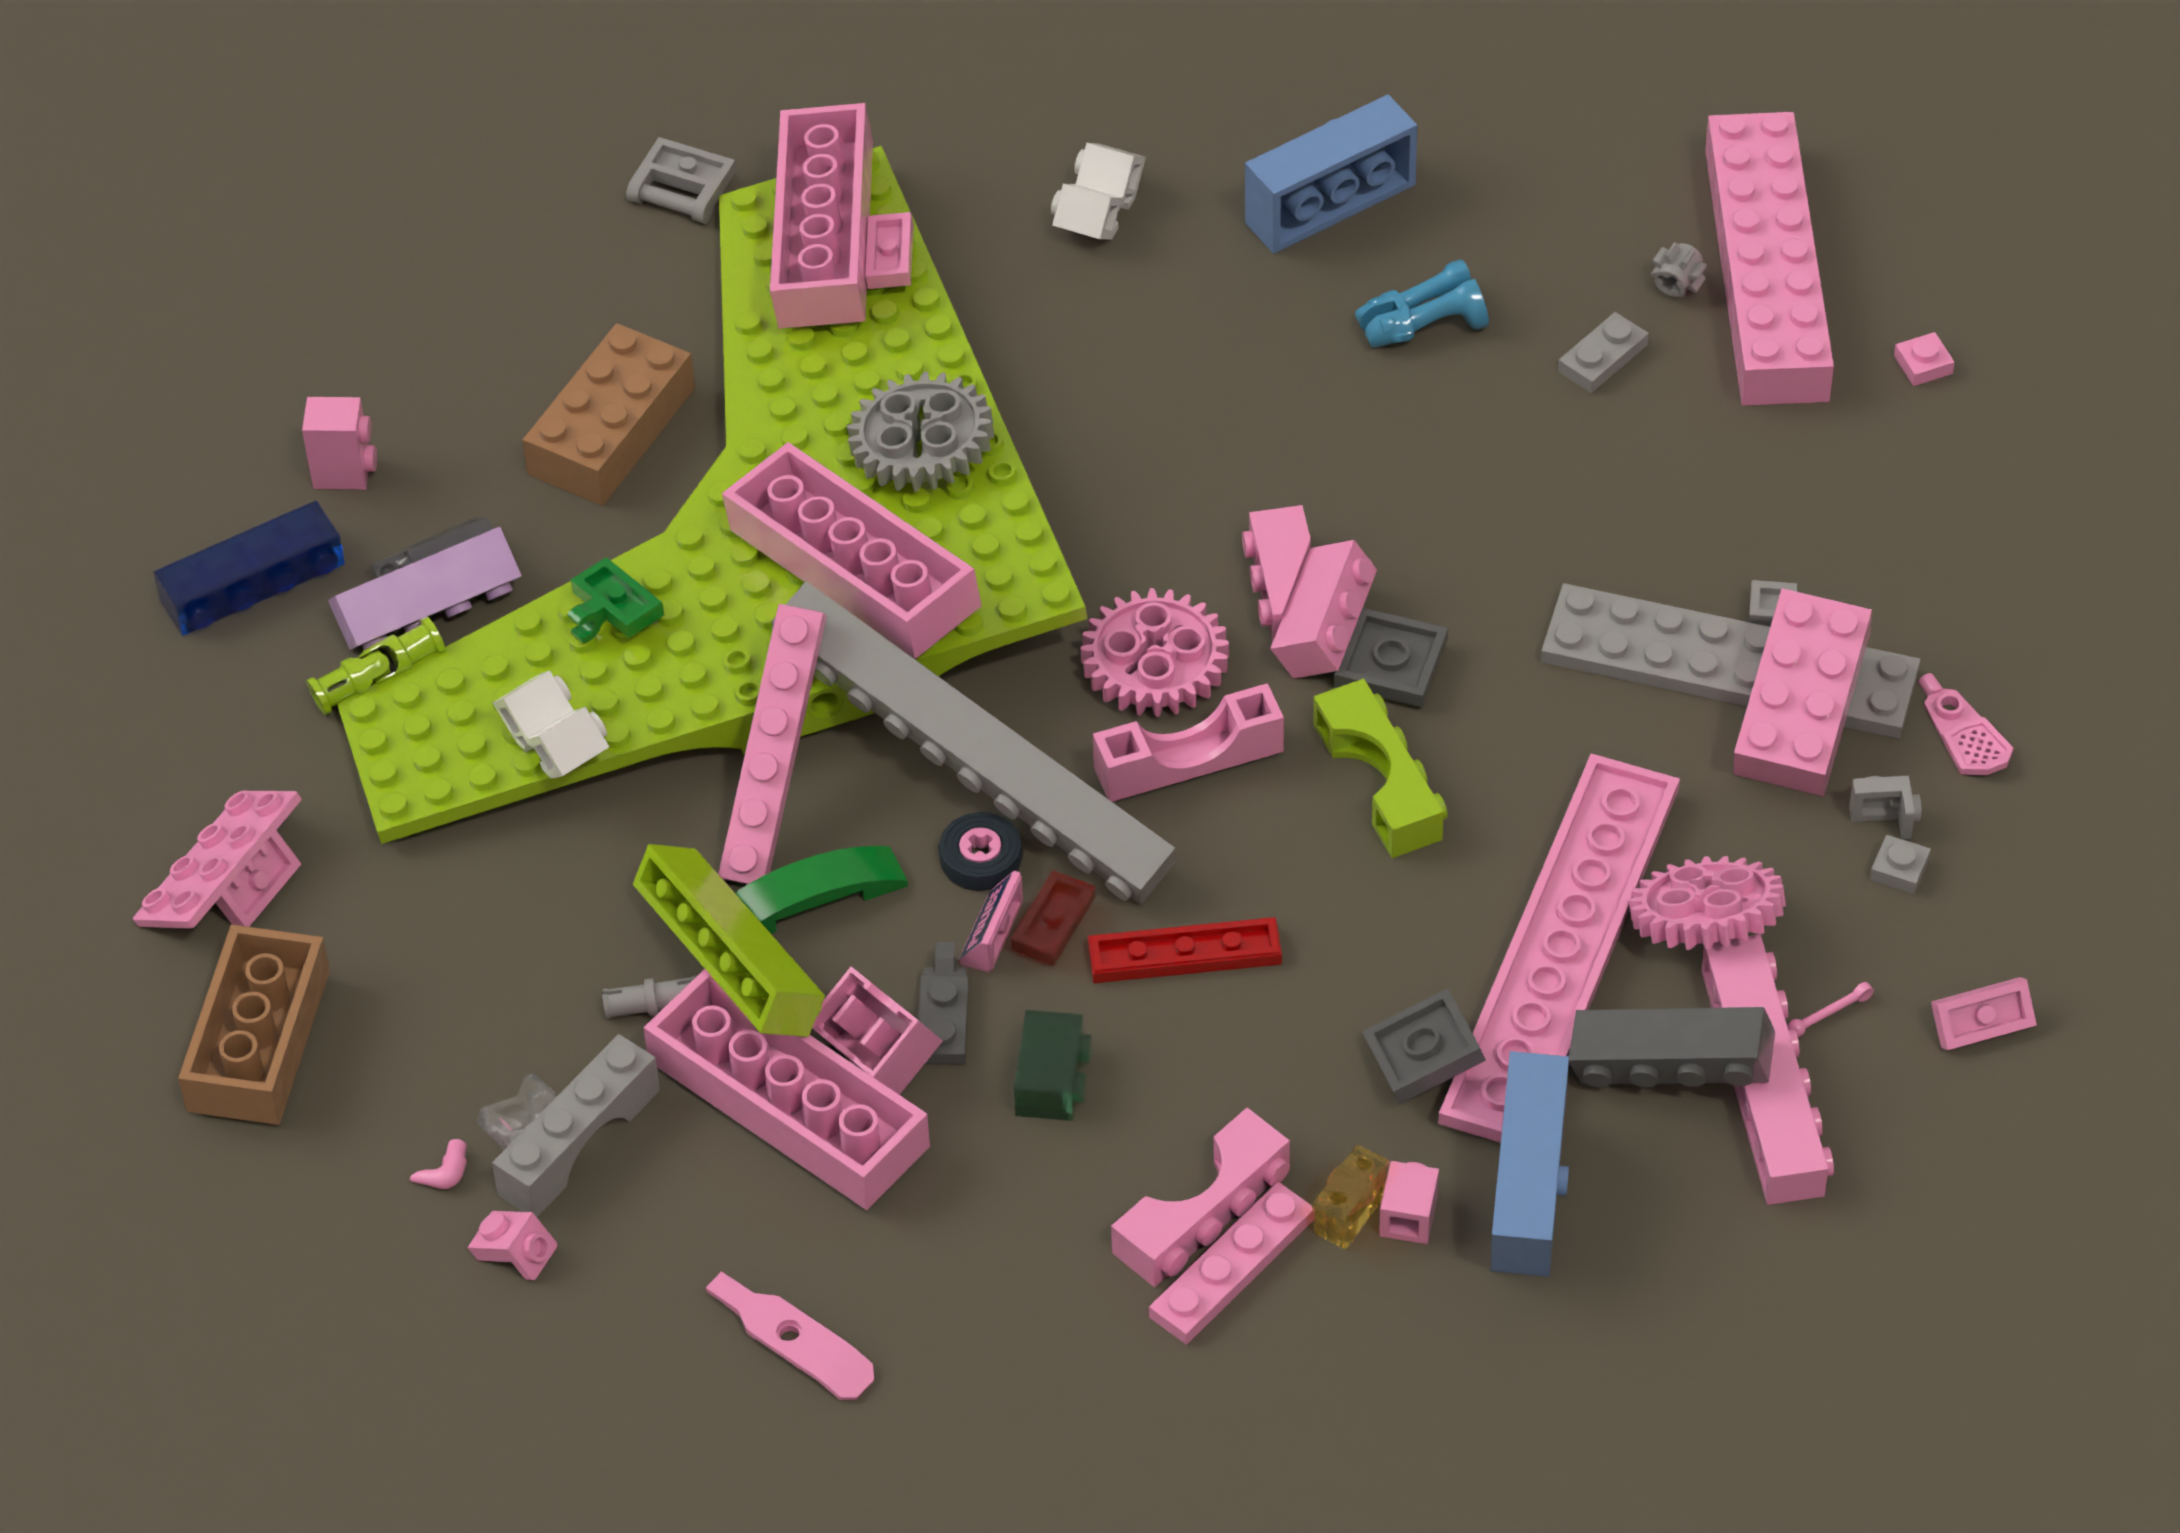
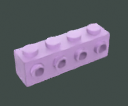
(426, 588)

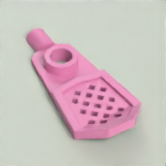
(1967, 736)

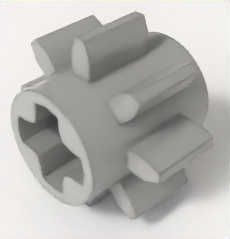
(1678, 269)

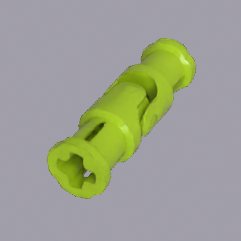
(360, 673)

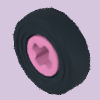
(980, 870)

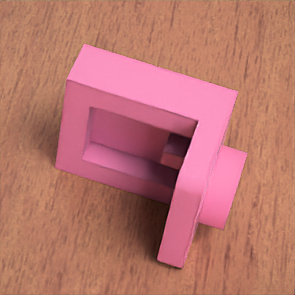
(514, 1239)

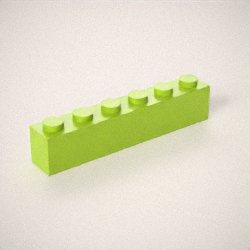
(728, 941)

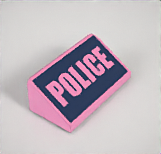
(993, 924)

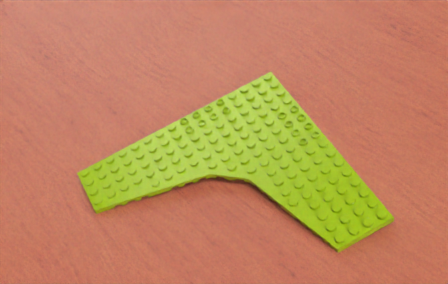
(692, 679)

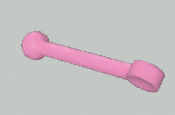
(1860, 993)

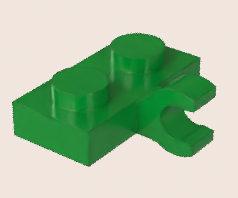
(611, 597)

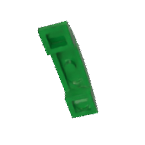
(822, 880)

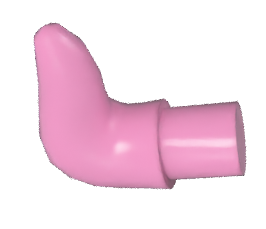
(451, 1170)

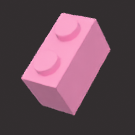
(338, 443)

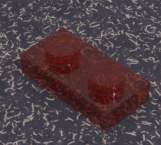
(1053, 918)

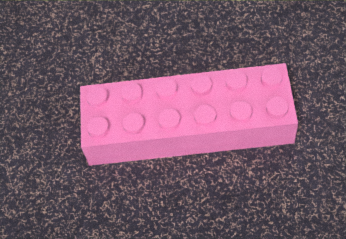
(821, 216)
(852, 550)
(789, 1092)

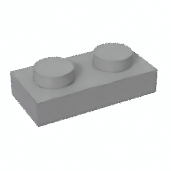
(1603, 352)

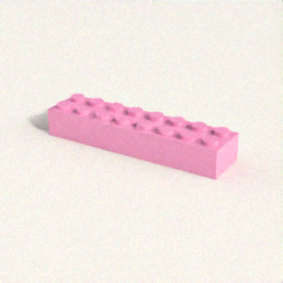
(1768, 259)

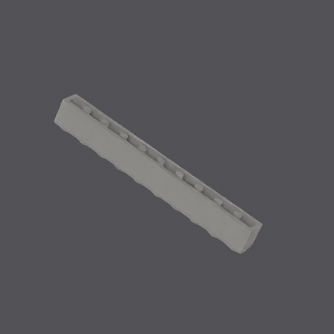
(986, 753)

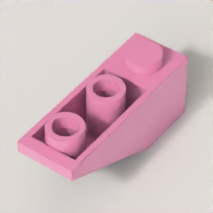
(1279, 547)

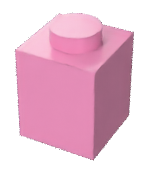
(1409, 1202)

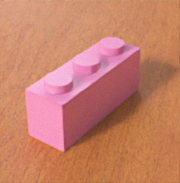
(1323, 609)

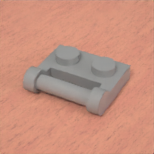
(683, 169)

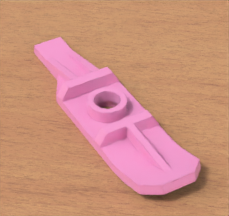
(814, 1351)

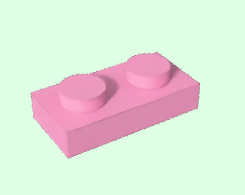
(889, 250)
(1983, 1013)

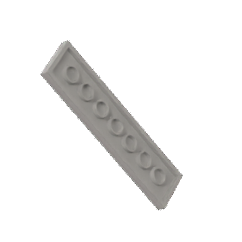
(1703, 655)

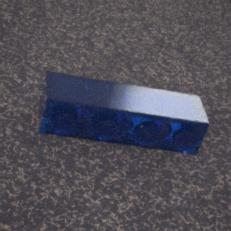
(249, 567)

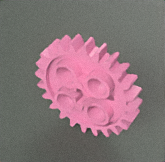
(1154, 652)
(1707, 902)

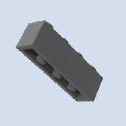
(1672, 1046)

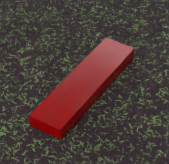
(1184, 950)

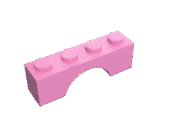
(1239, 731)
(1162, 1235)

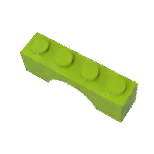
(1357, 727)

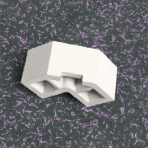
(1104, 184)
(544, 720)

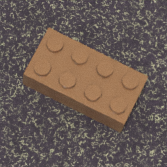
(609, 414)
(254, 1024)

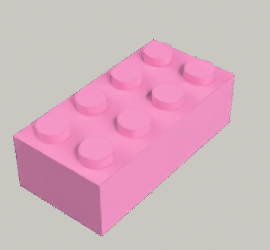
(1802, 692)

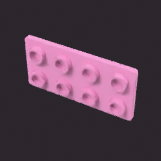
(233, 864)

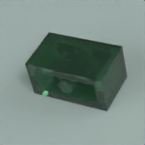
(1050, 1065)

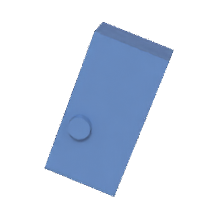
(1330, 173)
(1530, 1164)

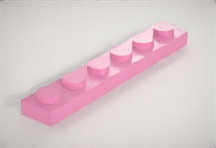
(772, 744)

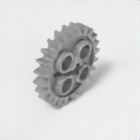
(951, 435)

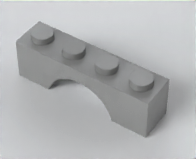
(542, 1155)

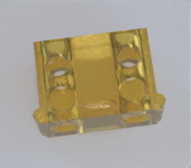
(1350, 1196)

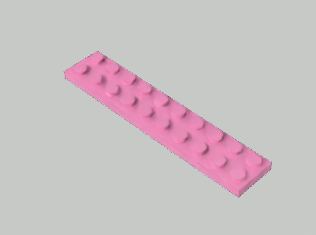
(1564, 932)

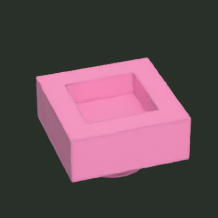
(1924, 359)

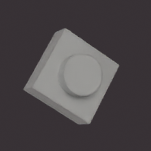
(1764, 600)
(1900, 864)

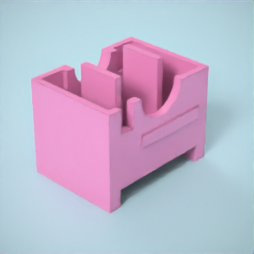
(875, 1031)

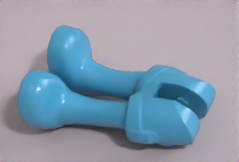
(1395, 316)

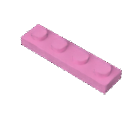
(1231, 1263)

